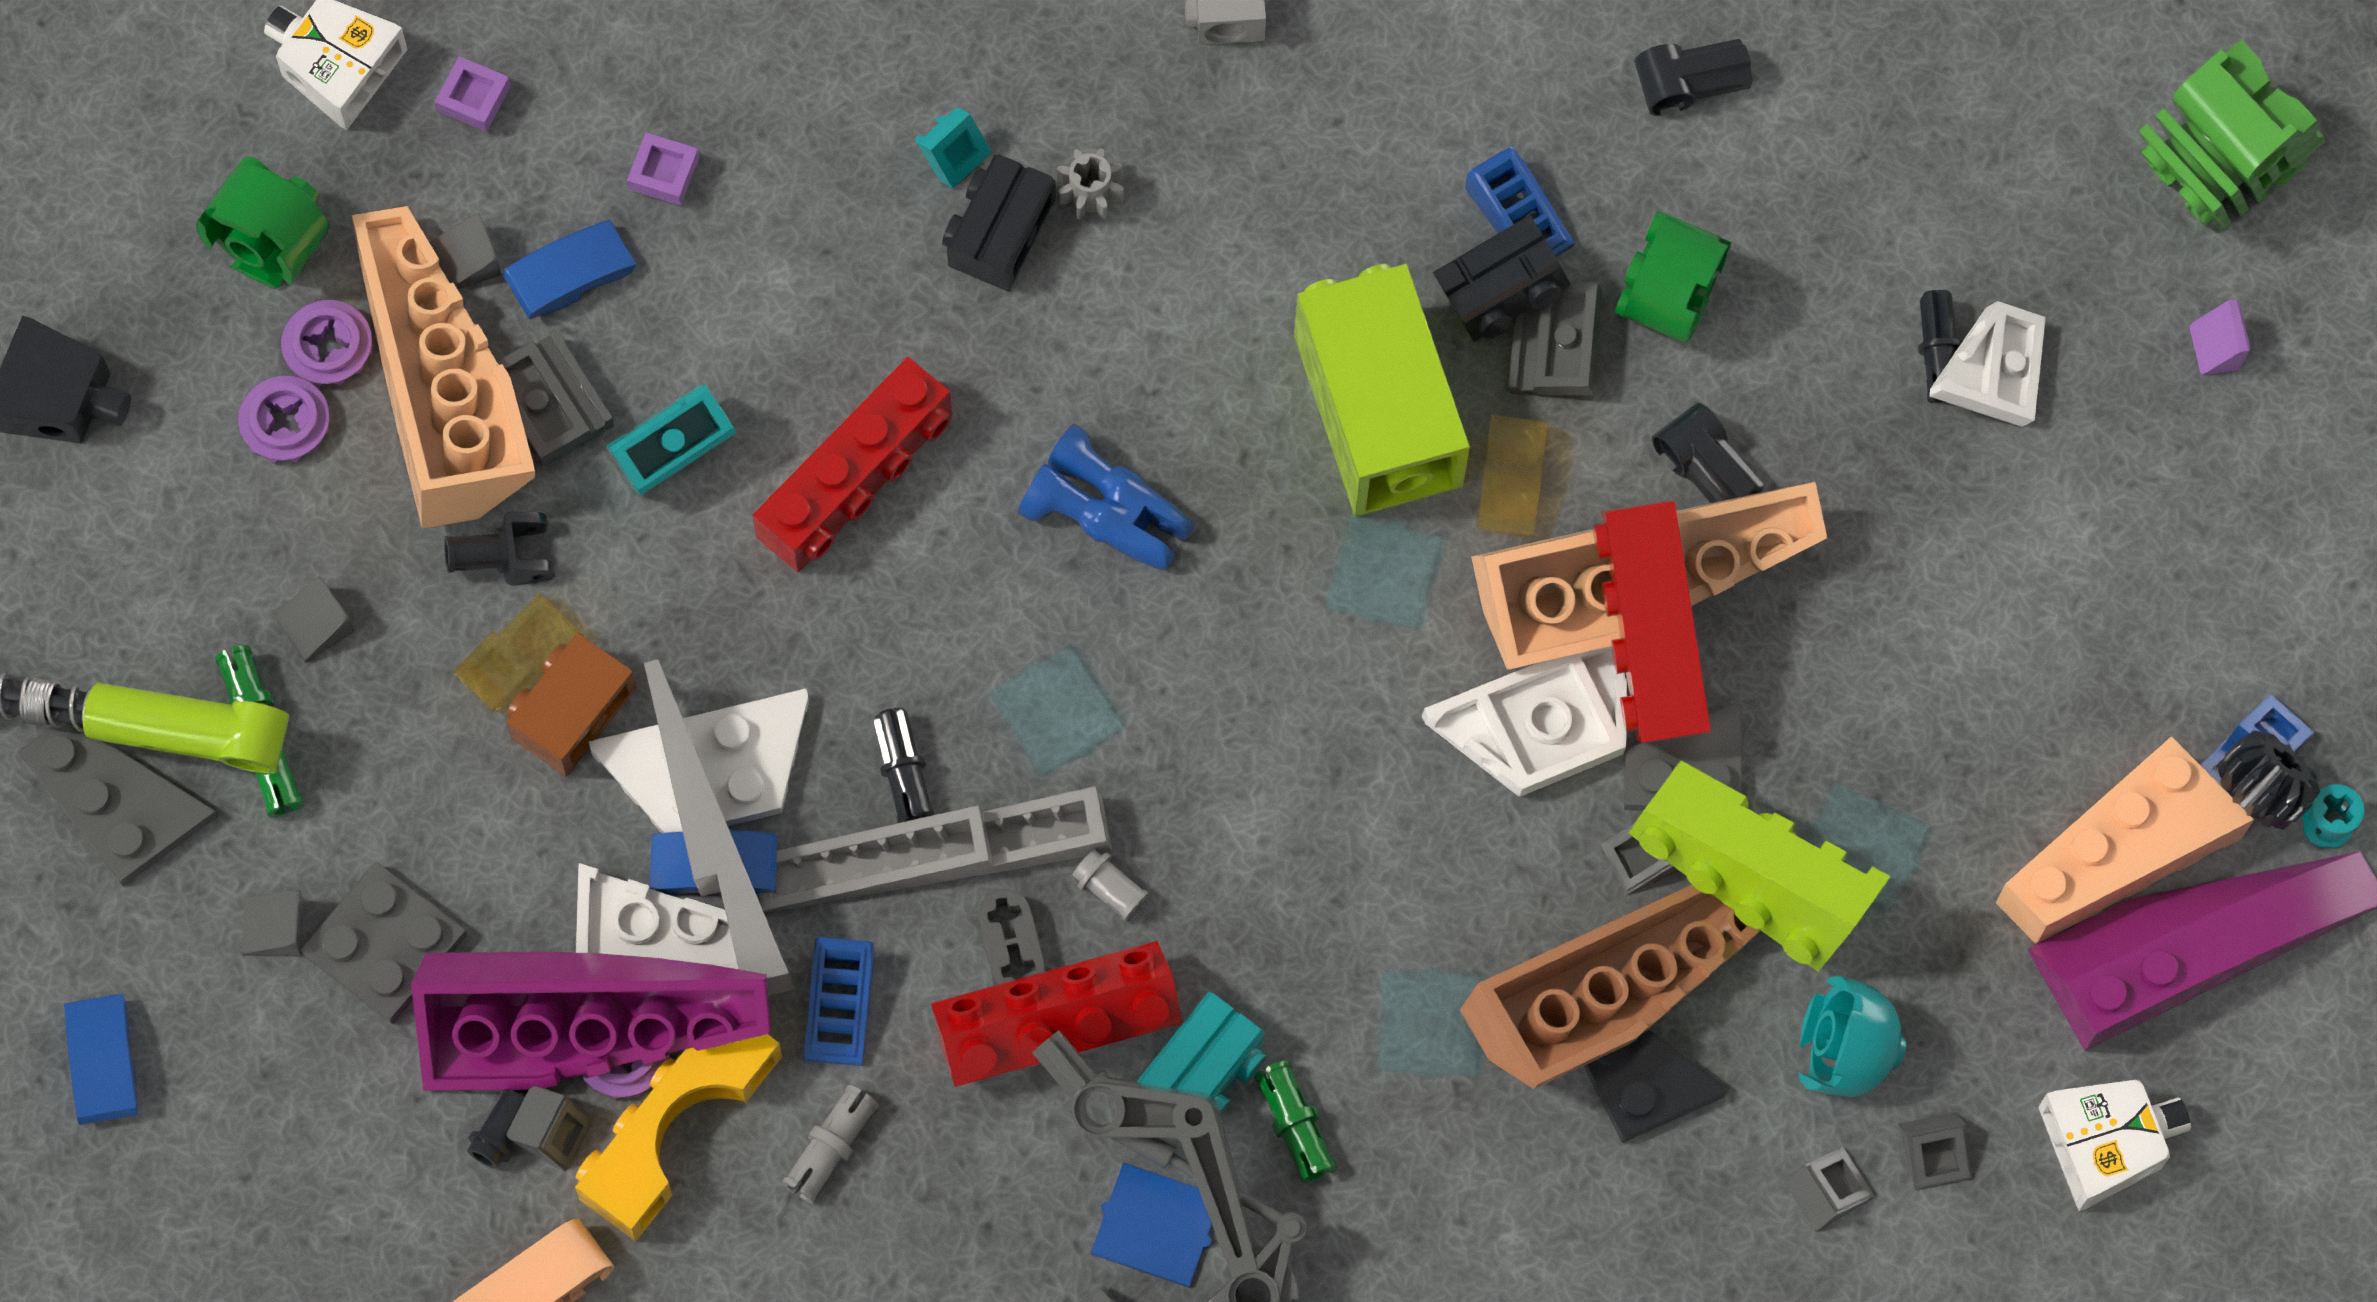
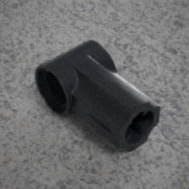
(1680, 76)
(1701, 451)

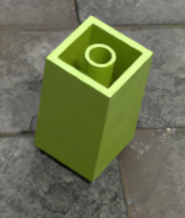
(1380, 388)

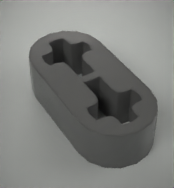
(1025, 935)

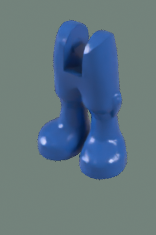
(1117, 519)

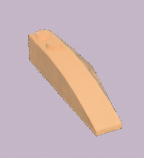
(442, 380)
(1549, 593)

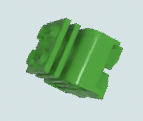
(2230, 136)

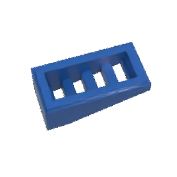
(1489, 201)
(841, 951)

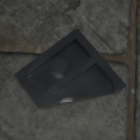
(1649, 1085)

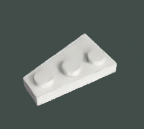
(642, 922)

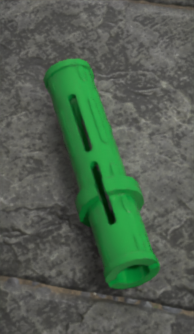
(245, 685)

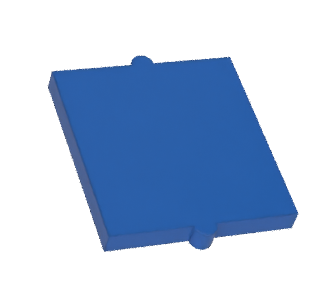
(1154, 1226)

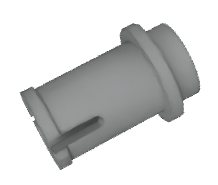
(1109, 884)

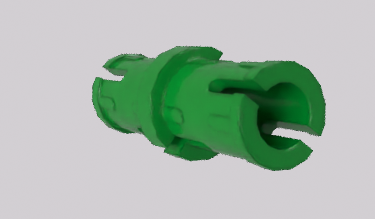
(1295, 1121)

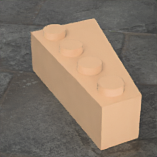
(2135, 835)

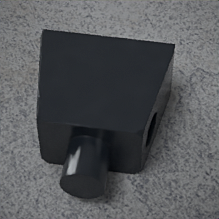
(55, 386)

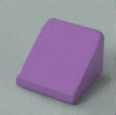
(2220, 339)

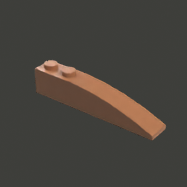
(1602, 986)

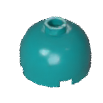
(1858, 1032)

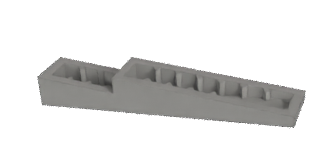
(709, 843)
(940, 849)

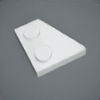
(1996, 366)

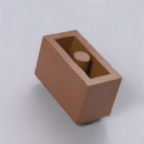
(570, 703)

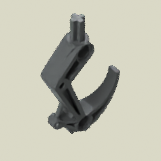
(1194, 1119)

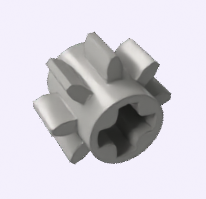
(1100, 193)

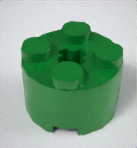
(264, 223)
(1673, 277)

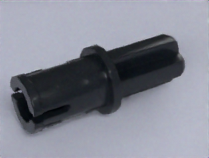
(1938, 335)
(902, 765)

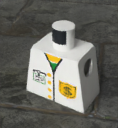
(336, 55)
(2110, 1136)

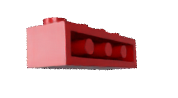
(853, 464)
(1654, 621)
(1087, 1001)

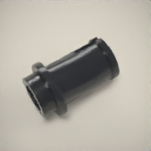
(491, 1143)

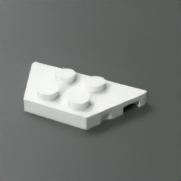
(1539, 720)
(742, 751)

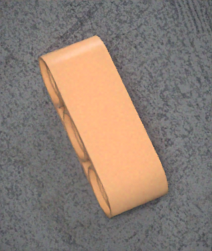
(548, 1270)

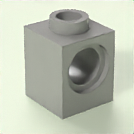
(1226, 20)

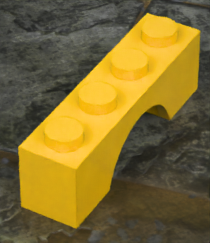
(627, 1179)

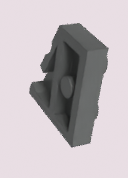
(1712, 752)

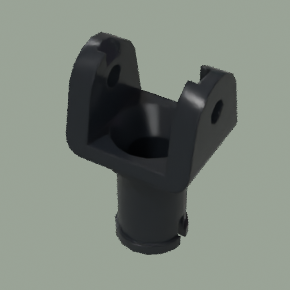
(498, 550)

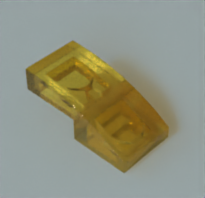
(1512, 475)
(516, 656)

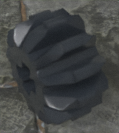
(2268, 779)

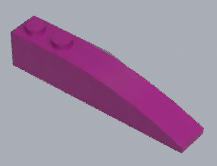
(2192, 939)
(570, 1014)

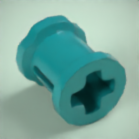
(2339, 831)

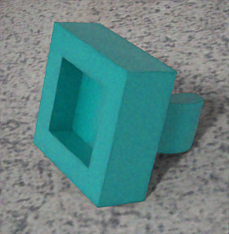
(953, 146)

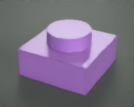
(472, 94)
(663, 169)

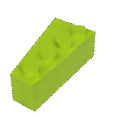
(1757, 865)

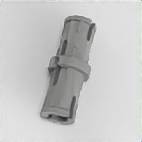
(830, 1143)

